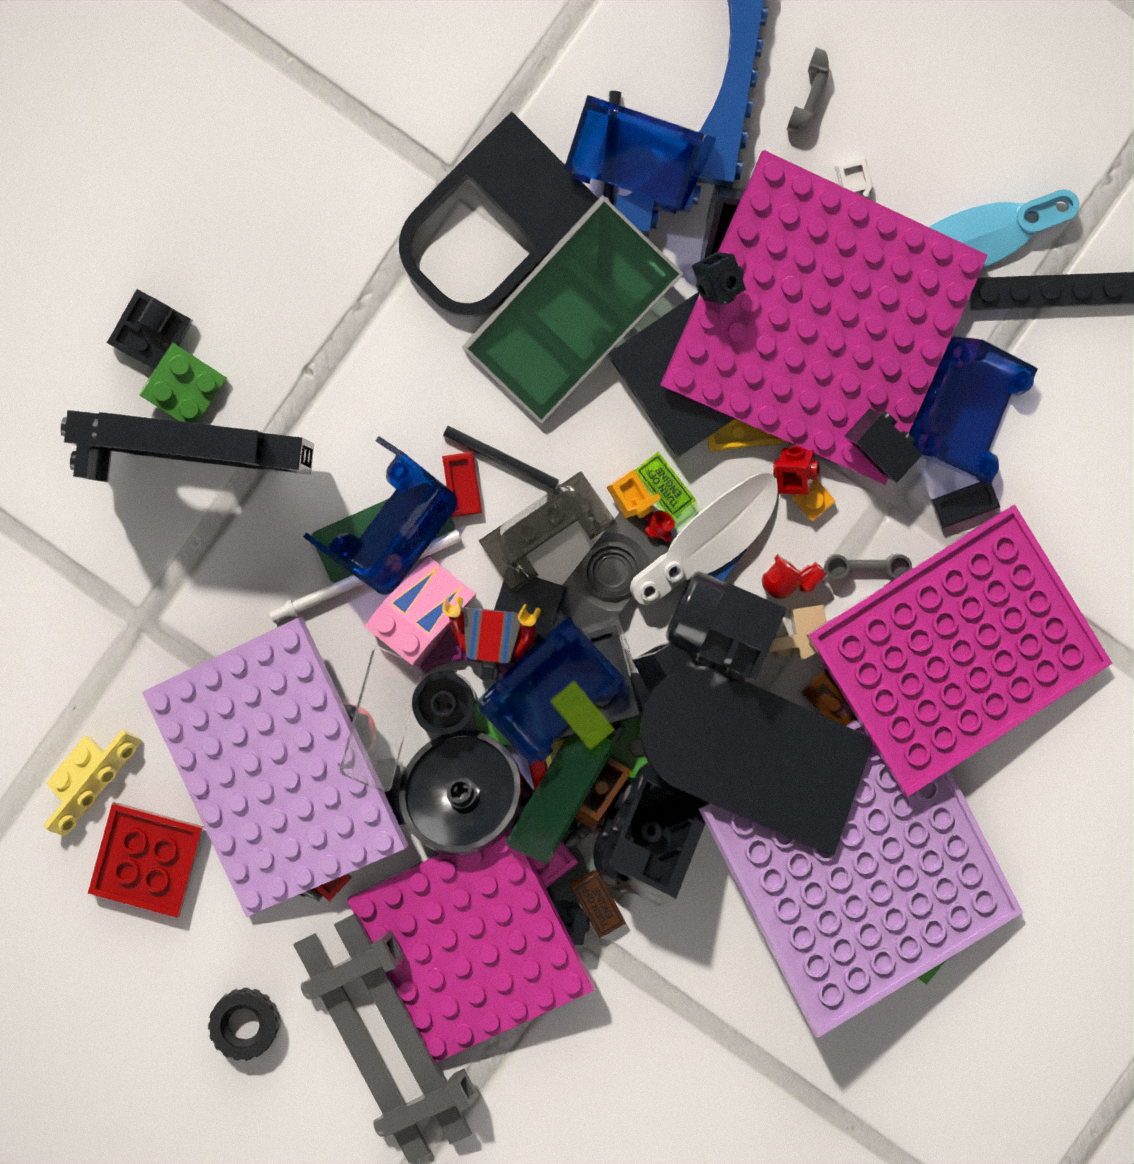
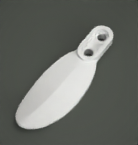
(711, 537)

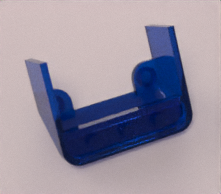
(400, 528)

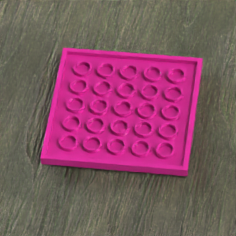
(475, 943)

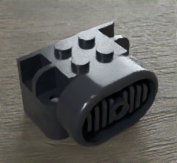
(725, 625)
(649, 838)

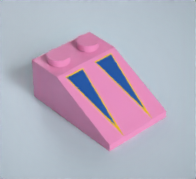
(413, 615)

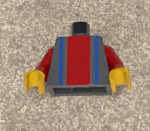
(491, 634)

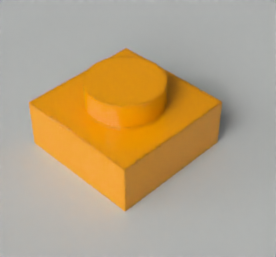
(814, 503)

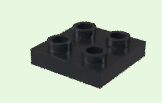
(148, 329)

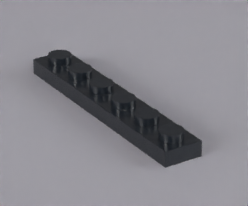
(1053, 291)

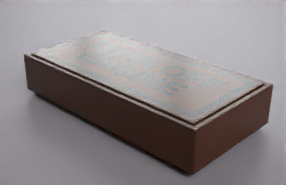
(598, 903)

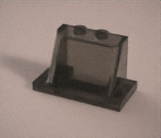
(540, 522)

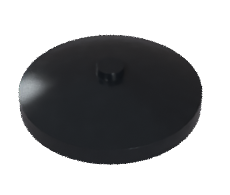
(461, 793)

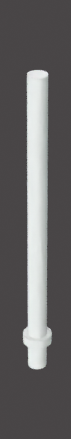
(292, 608)

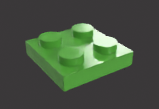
(182, 385)

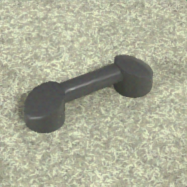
(820, 66)
(838, 566)

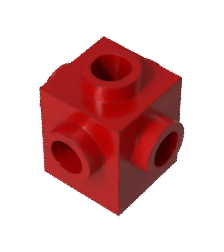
(796, 470)

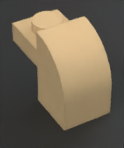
(803, 621)

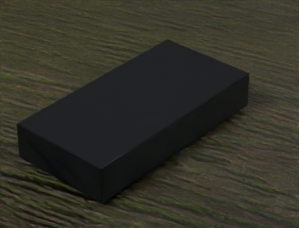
(964, 504)

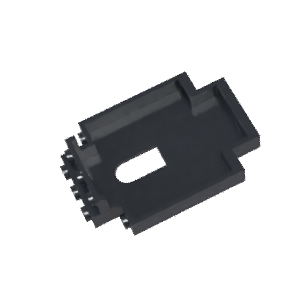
(102, 433)

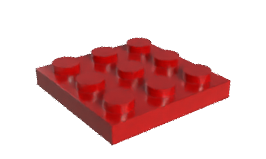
(145, 859)

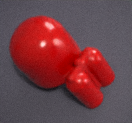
(785, 578)

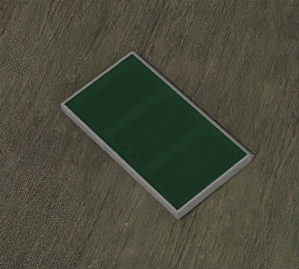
(572, 309)

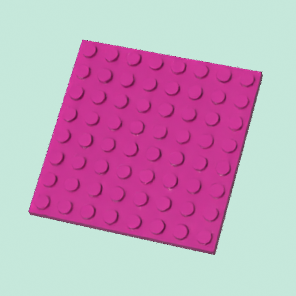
(835, 314)

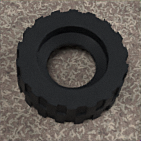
(230, 1044)

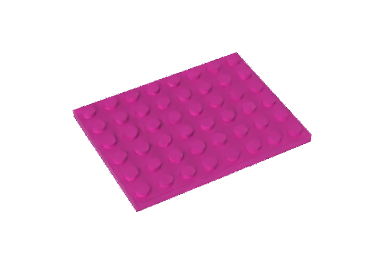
(959, 650)

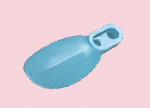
(1003, 226)

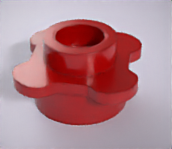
(659, 525)

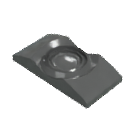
(604, 576)

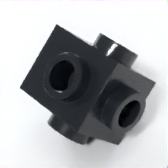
(719, 278)

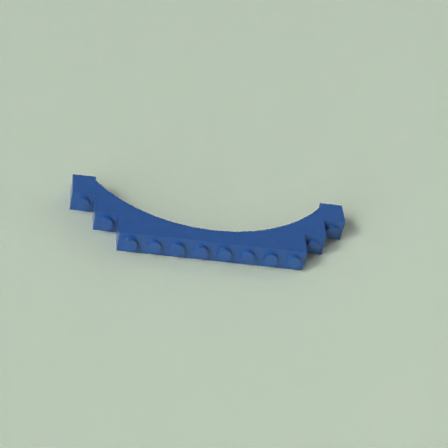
(724, 120)

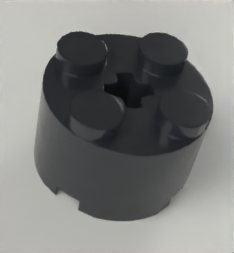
(426, 706)

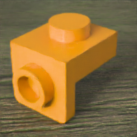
(632, 495)

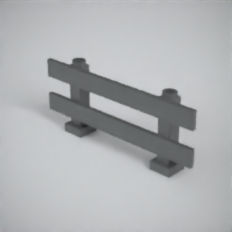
(372, 964)

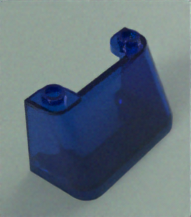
(638, 153)
(968, 405)
(521, 698)

